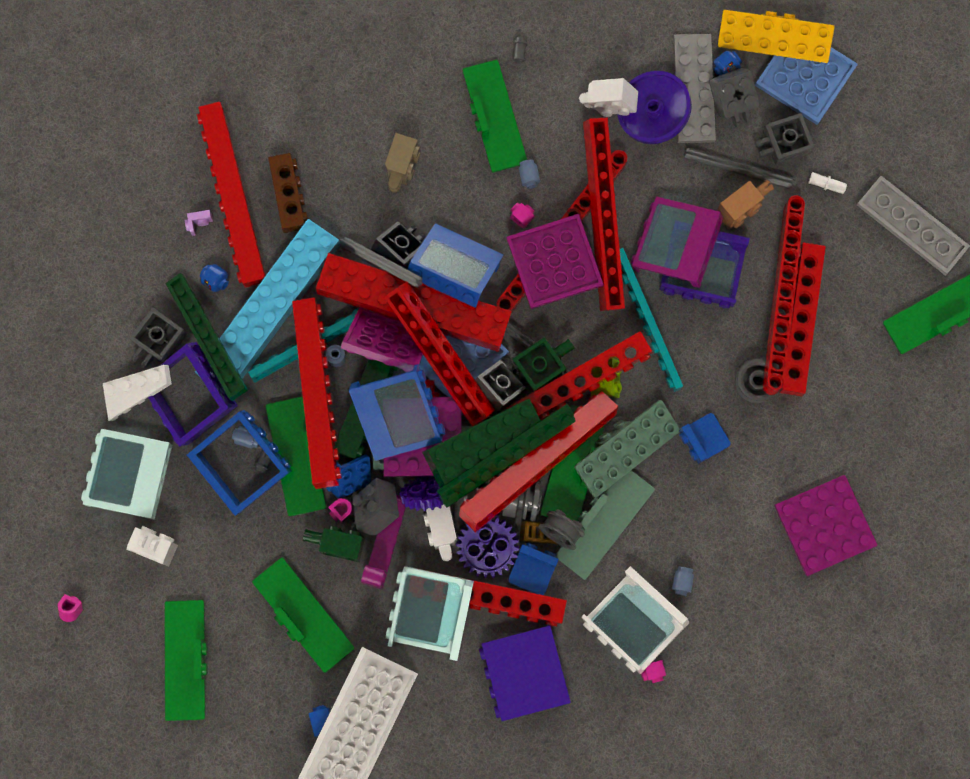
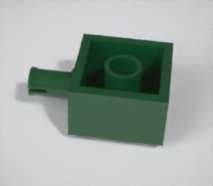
(542, 363)
(337, 543)

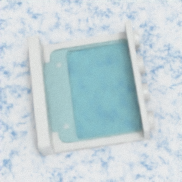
(635, 621)

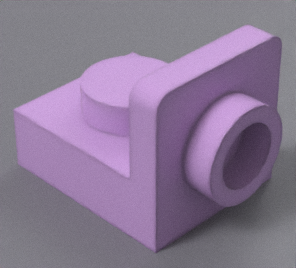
(200, 218)

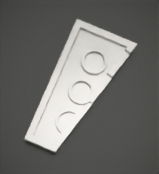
(134, 389)

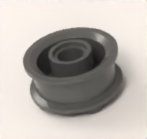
(745, 384)
(562, 529)

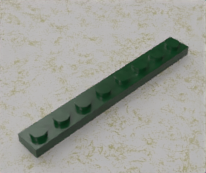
(206, 337)
(506, 456)

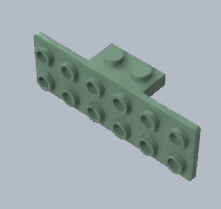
(626, 447)
(605, 523)

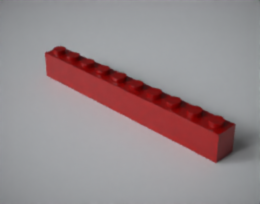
(232, 194)
(603, 213)
(316, 394)
(533, 466)

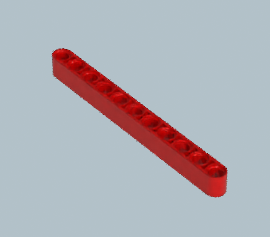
(576, 208)
(779, 301)

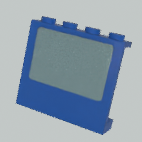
(455, 264)
(397, 414)

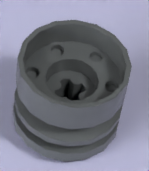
(527, 501)

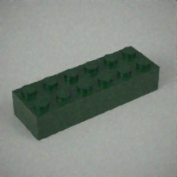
(352, 436)
(475, 444)

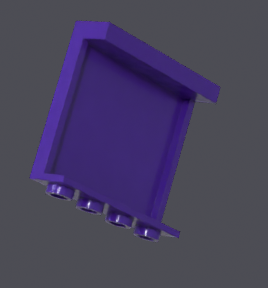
(524, 673)

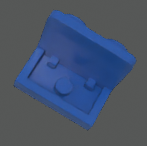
(704, 438)
(355, 476)
(533, 569)

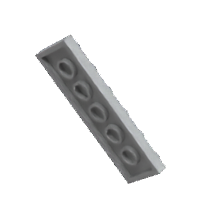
(695, 70)
(913, 225)

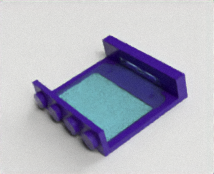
(720, 277)

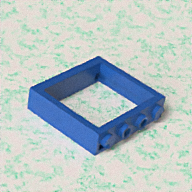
(215, 480)

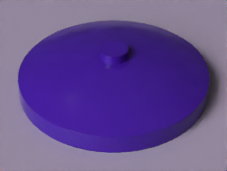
(661, 108)

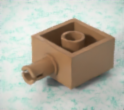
(743, 203)

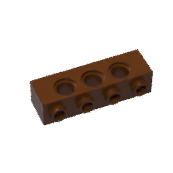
(279, 165)

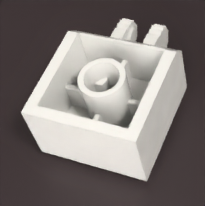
(611, 97)
(442, 530)
(151, 546)

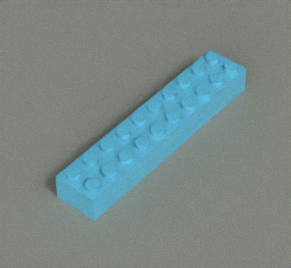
(273, 298)

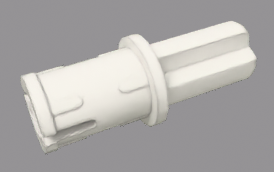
(827, 183)

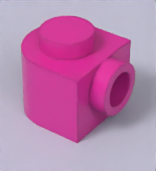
(522, 214)
(341, 509)
(69, 608)
(654, 672)

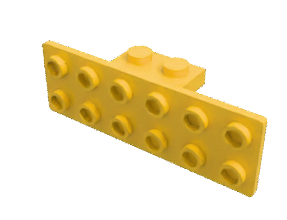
(776, 35)

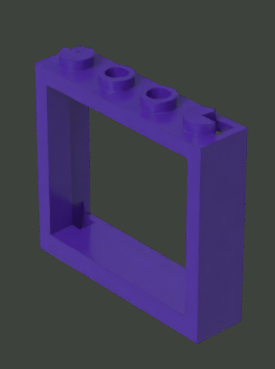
(205, 371)

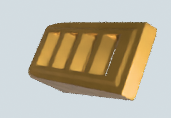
(524, 533)

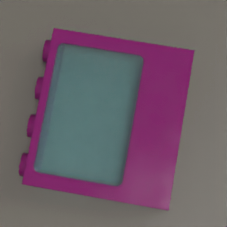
(677, 240)

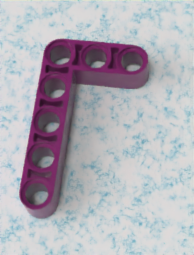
(377, 569)

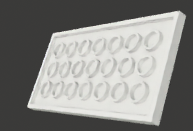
(360, 719)

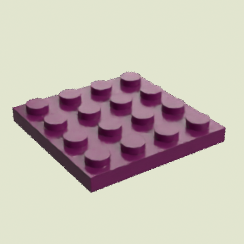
(554, 261)
(382, 340)
(413, 462)
(825, 525)

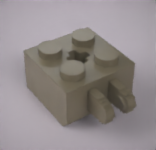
(401, 161)

